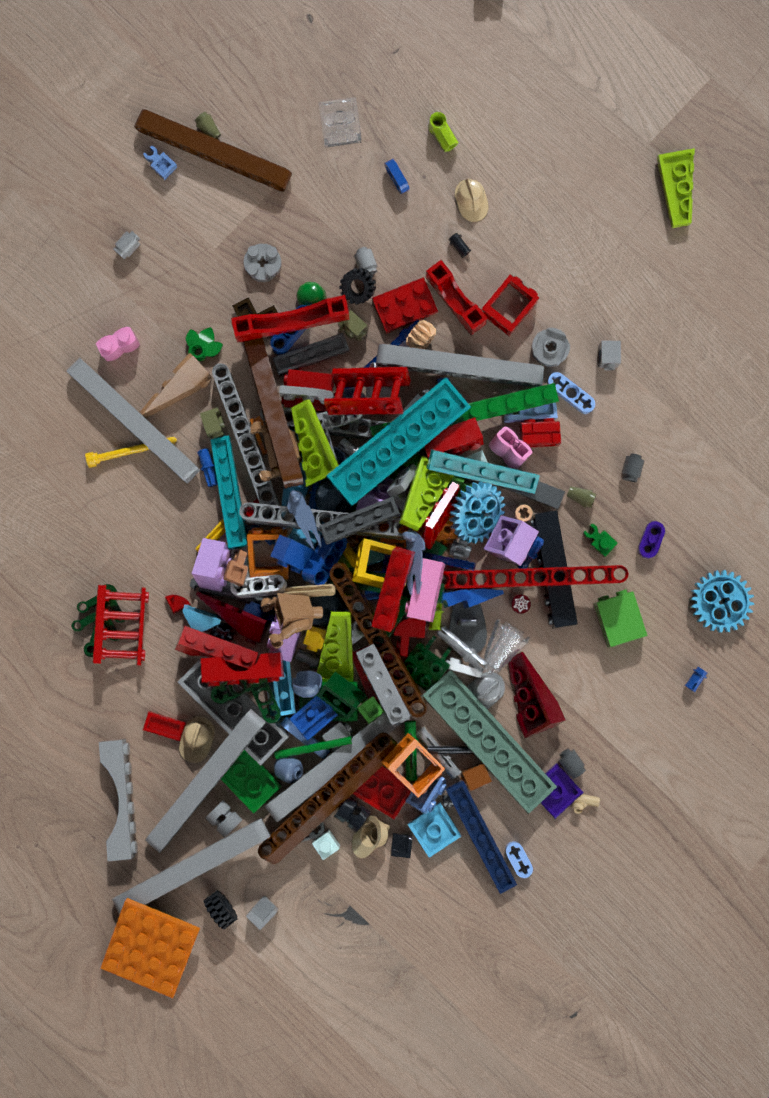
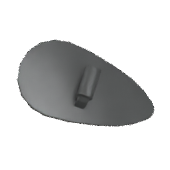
(469, 625)

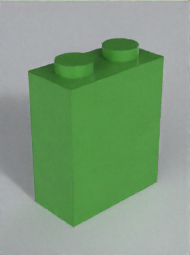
(620, 618)

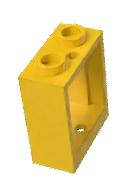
(362, 559)

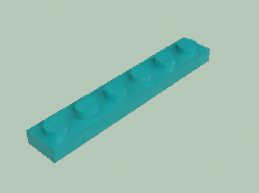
(482, 471)
(229, 492)

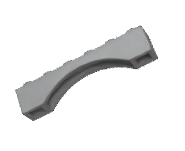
(115, 759)

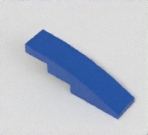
(469, 597)

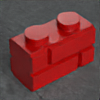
(540, 433)

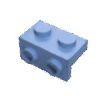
(427, 801)

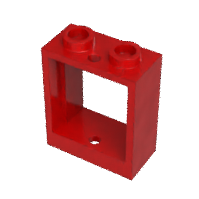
(499, 320)

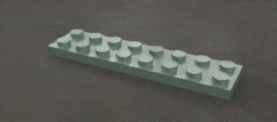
(489, 741)

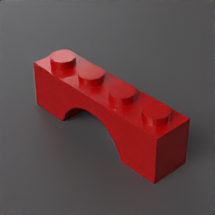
(445, 285)
(392, 588)
(202, 644)
(216, 670)

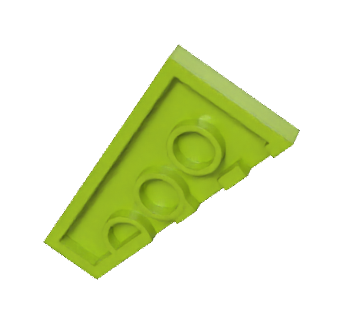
(677, 181)
(314, 446)
(423, 494)
(337, 648)

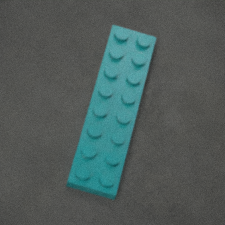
(398, 442)

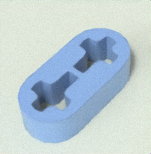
(522, 857)

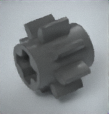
(460, 550)

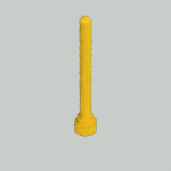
(94, 458)

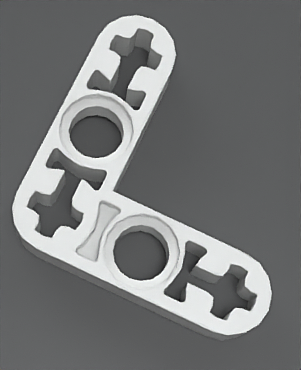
(251, 582)

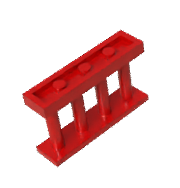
(367, 377)
(103, 615)

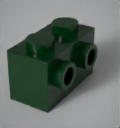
(342, 694)

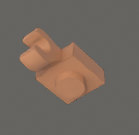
(236, 570)

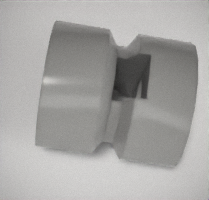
(229, 823)

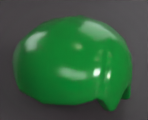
(310, 293)

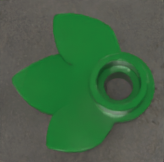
(203, 341)

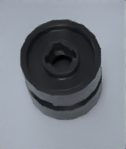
(352, 814)

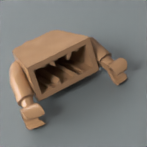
(267, 475)
(292, 613)

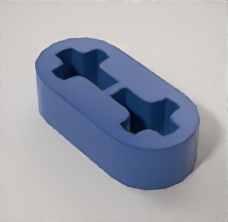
(396, 176)

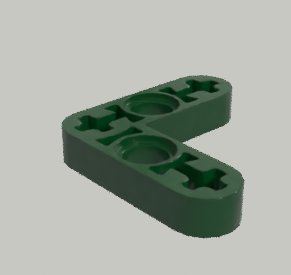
(256, 688)

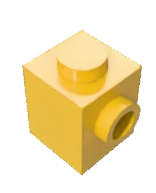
(314, 639)

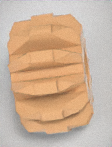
(421, 335)

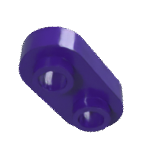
(651, 540)

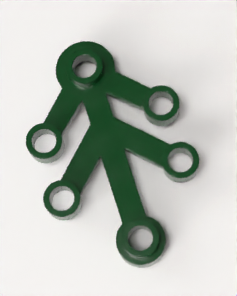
(91, 618)

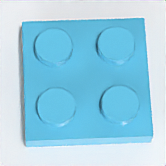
(434, 830)

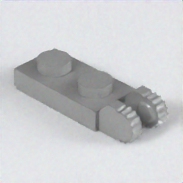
(292, 392)

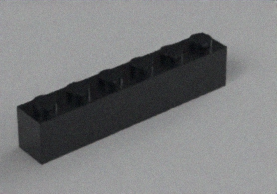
(552, 554)

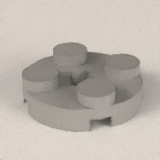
(259, 252)
(544, 338)

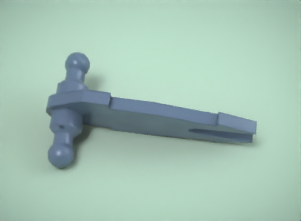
(303, 516)
(415, 543)

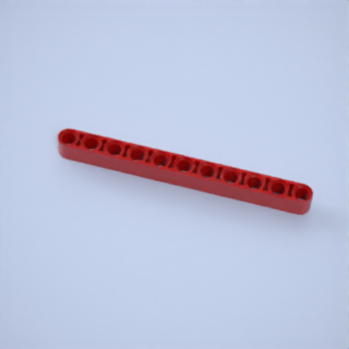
(530, 573)

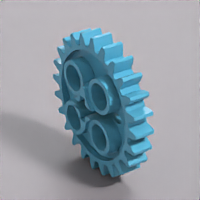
(477, 525)
(737, 593)

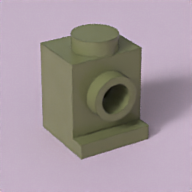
(354, 327)
(212, 423)

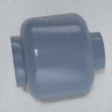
(288, 769)

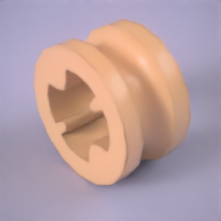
(529, 512)

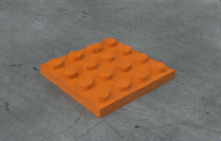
(150, 948)

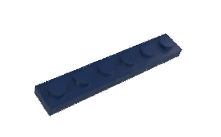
(481, 837)

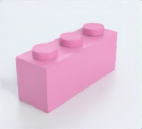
(424, 604)

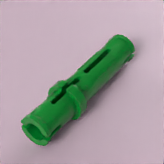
(411, 773)

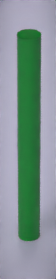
(313, 747)

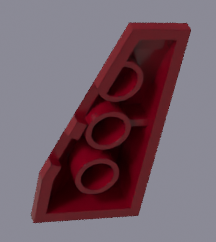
(243, 622)
(535, 702)

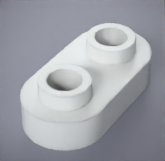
(455, 665)

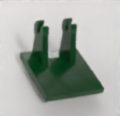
(426, 666)

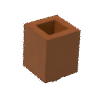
(475, 776)

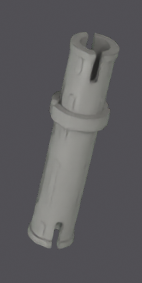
(468, 654)
(443, 759)

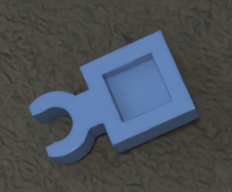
(161, 164)

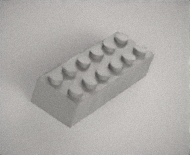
(230, 713)

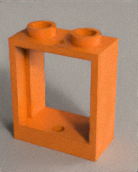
(260, 534)
(398, 756)

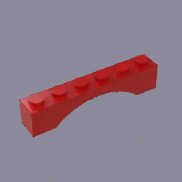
(264, 325)

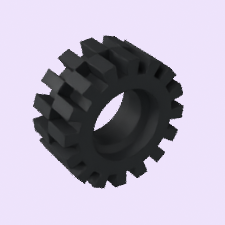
(369, 287)
(220, 909)

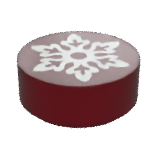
(520, 604)

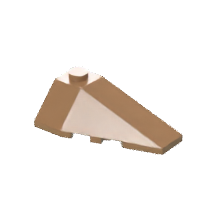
(188, 379)

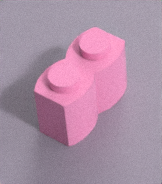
(114, 345)
(510, 448)

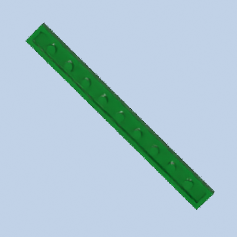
(501, 405)

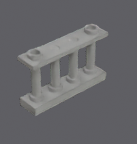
(383, 685)

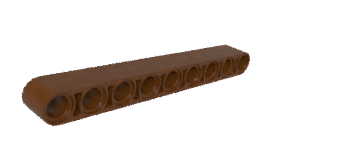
(213, 150)
(273, 413)
(385, 647)
(321, 804)

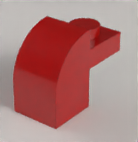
(409, 628)

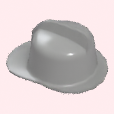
(487, 689)

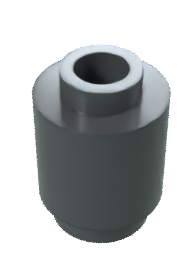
(632, 467)
(571, 763)

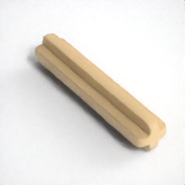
(312, 590)

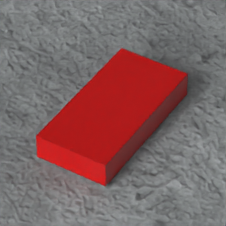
(164, 726)

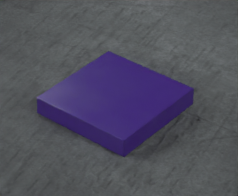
(563, 794)

